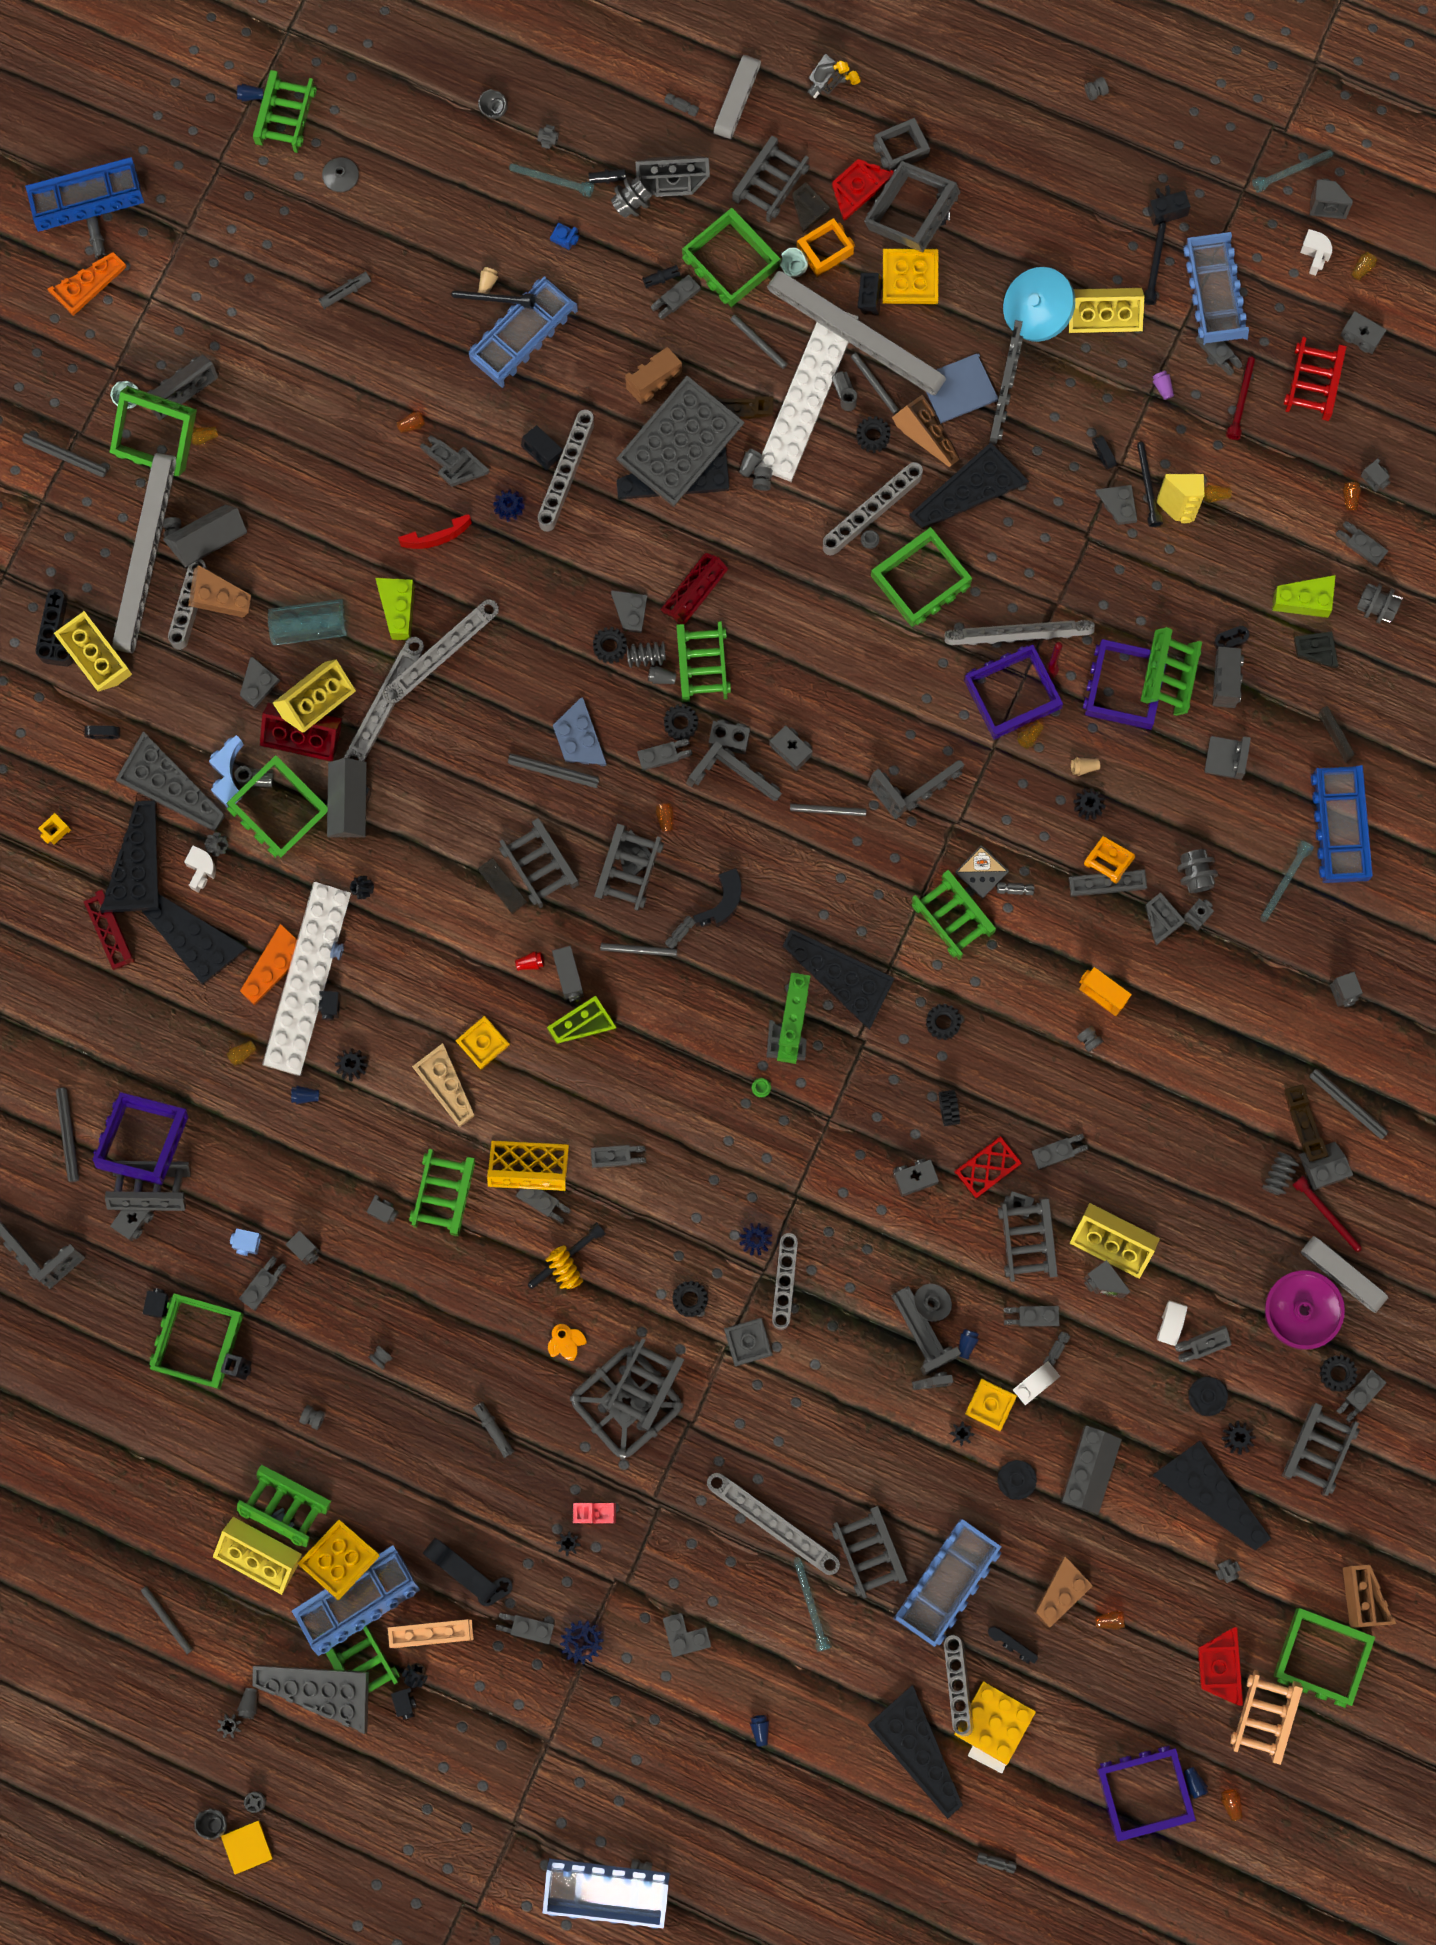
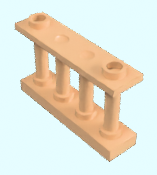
(430, 1633)
(1286, 1711)

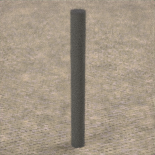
(758, 341)
(874, 382)
(828, 809)
(638, 949)
(166, 1620)

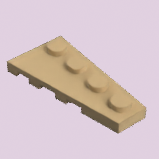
(443, 1082)

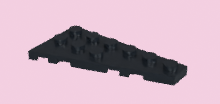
(712, 480)
(977, 482)
(135, 872)
(195, 942)
(848, 980)
(1205, 1486)
(911, 1741)

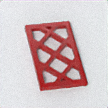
(988, 1183)

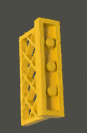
(527, 1177)

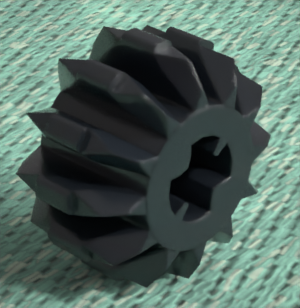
(1081, 806)
(355, 1058)
(1245, 1440)

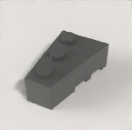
(1227, 677)

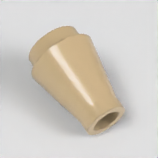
(487, 280)
(1084, 765)

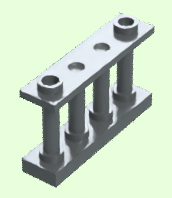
(761, 164)
(547, 847)
(609, 870)
(149, 1200)
(1044, 1227)
(654, 1400)
(1300, 1451)
(889, 1555)

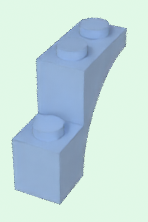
(223, 763)

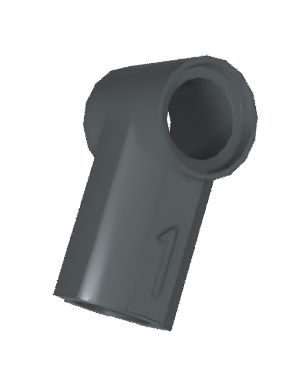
(845, 390)
(265, 781)

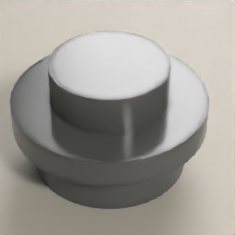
(870, 539)

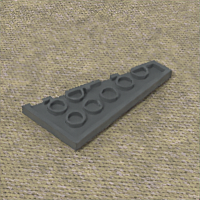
(1007, 382)
(160, 779)
(326, 1692)

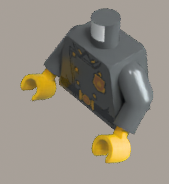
(829, 75)

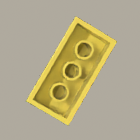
(1107, 310)
(1181, 496)
(92, 653)
(314, 696)
(1114, 1240)
(257, 1555)

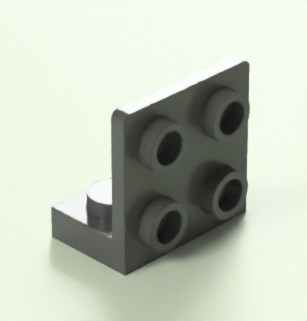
(1227, 757)

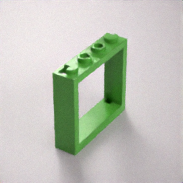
(733, 218)
(160, 405)
(904, 553)
(259, 835)
(167, 1325)
(1322, 1693)

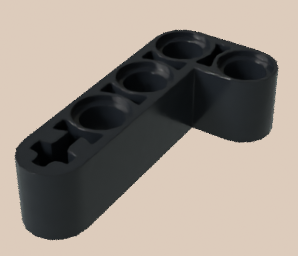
(47, 626)
(460, 1570)

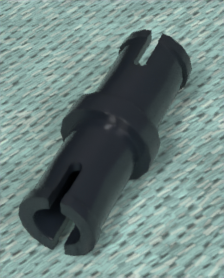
(607, 176)
(661, 276)

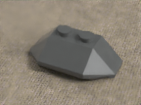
(674, 174)

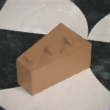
(1062, 1593)

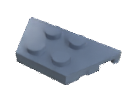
(578, 737)

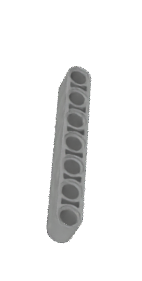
(566, 461)
(877, 501)

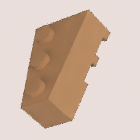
(653, 375)
(217, 594)
(1364, 1599)

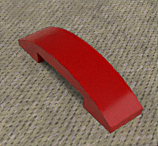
(459, 526)

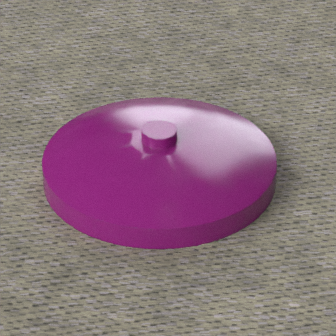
(1304, 1310)

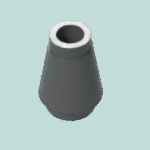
(750, 462)
(661, 676)
(248, 1704)

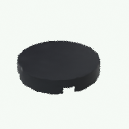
(1207, 1396)
(1017, 1479)

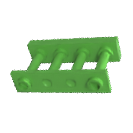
(270, 99)
(1156, 666)
(687, 672)
(960, 897)
(793, 1018)
(458, 1205)
(284, 1486)
(338, 1660)

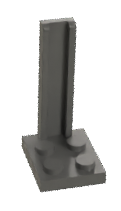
(740, 767)
(891, 796)
(53, 1269)
(923, 1333)

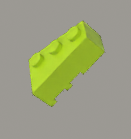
(1306, 597)
(397, 602)
(581, 1022)

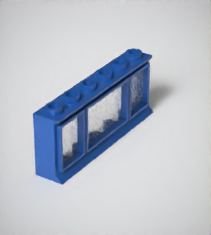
(84, 194)
(1342, 824)

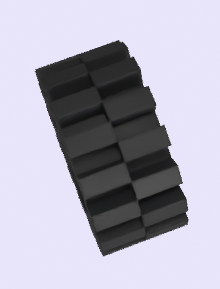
(873, 424)
(602, 637)
(680, 711)
(943, 1010)
(949, 1108)
(690, 1287)
(1349, 1368)

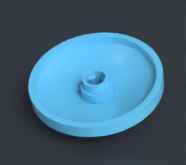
(1040, 300)

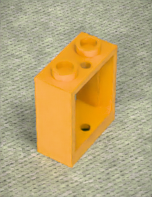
(813, 261)
(1104, 991)

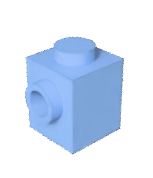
(245, 1242)

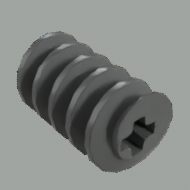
(646, 654)
(1280, 1174)

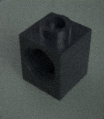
(156, 1303)

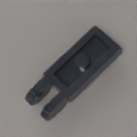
(1012, 1644)

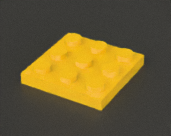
(910, 276)
(338, 1559)
(997, 1723)

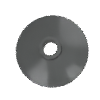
(340, 182)
(938, 1297)

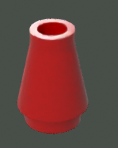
(532, 961)

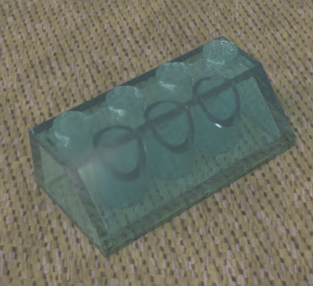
(307, 622)

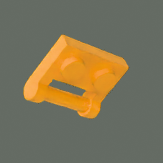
(1112, 854)

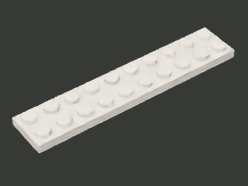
(803, 402)
(306, 978)

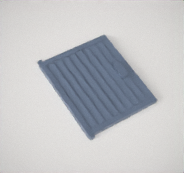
(964, 389)

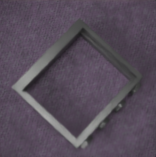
(933, 220)

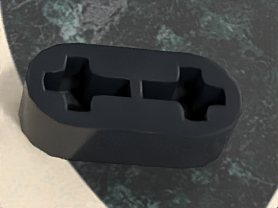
(1104, 452)
(1229, 634)
(102, 732)
(501, 1594)

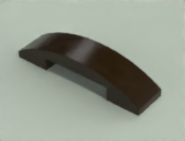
(749, 408)
(1304, 1123)

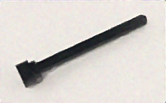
(1150, 295)
(526, 300)
(1154, 518)
(595, 1232)

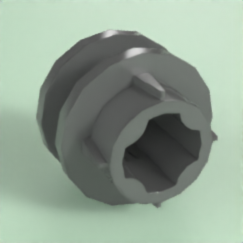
(632, 196)
(1379, 603)
(1197, 870)

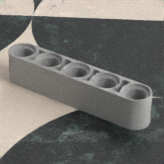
(737, 96)
(184, 612)
(784, 1272)
(1344, 1274)
(963, 1694)

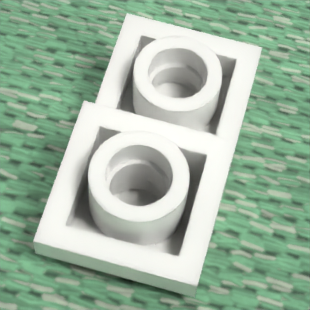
(1172, 1323)

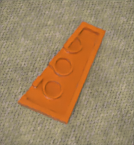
(84, 286)
(271, 965)

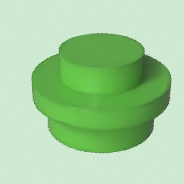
(761, 1087)

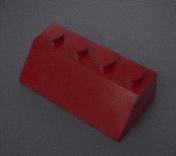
(317, 742)

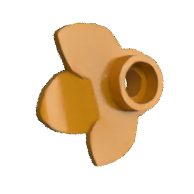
(565, 1345)

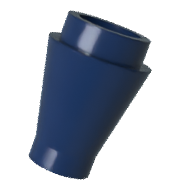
(247, 92)
(303, 1095)
(968, 1341)
(760, 1727)
(1195, 1783)

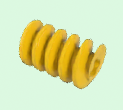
(564, 1267)

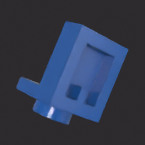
(565, 236)

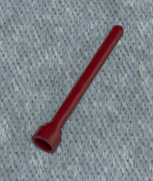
(1234, 431)
(1052, 667)
(1303, 1186)

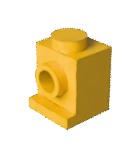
(49, 825)

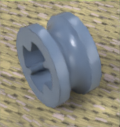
(337, 950)

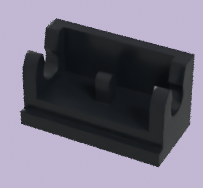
(870, 293)
(541, 447)

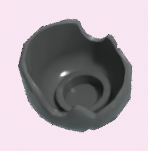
(493, 104)
(210, 1824)

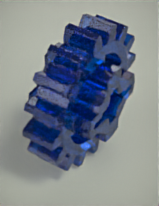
(578, 1651)

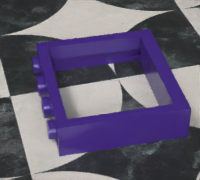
(1111, 715)
(1028, 717)
(112, 1123)
(1144, 1757)

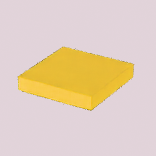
(482, 1042)
(990, 1405)
(247, 1847)

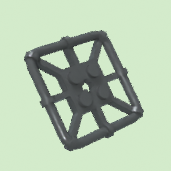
(624, 1419)

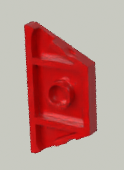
(858, 185)
(1221, 1667)

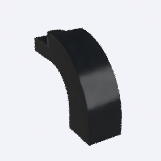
(729, 904)

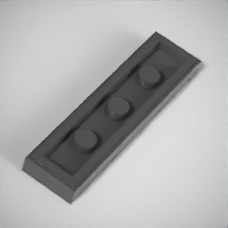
(1102, 884)

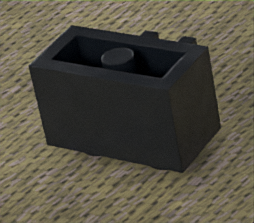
(1168, 207)

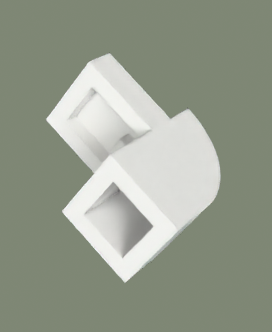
(1319, 247)
(204, 866)
(1036, 1383)

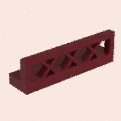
(696, 590)
(116, 932)

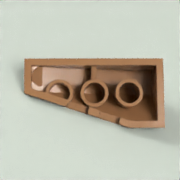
(919, 424)

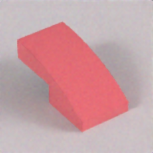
(594, 1512)

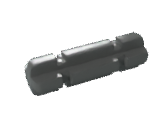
(681, 104)
(1015, 888)
(680, 932)
(1057, 1348)
(996, 1862)

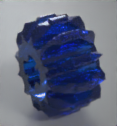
(502, 501)
(759, 1234)

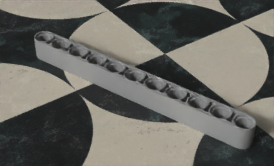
(856, 333)
(144, 553)

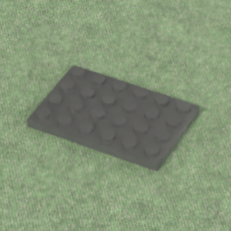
(680, 441)

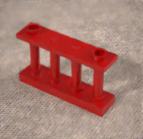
(1331, 373)

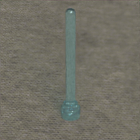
(1261, 183)
(584, 188)
(1304, 850)
(822, 1642)

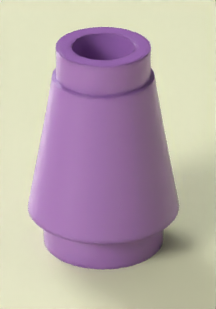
(1163, 384)

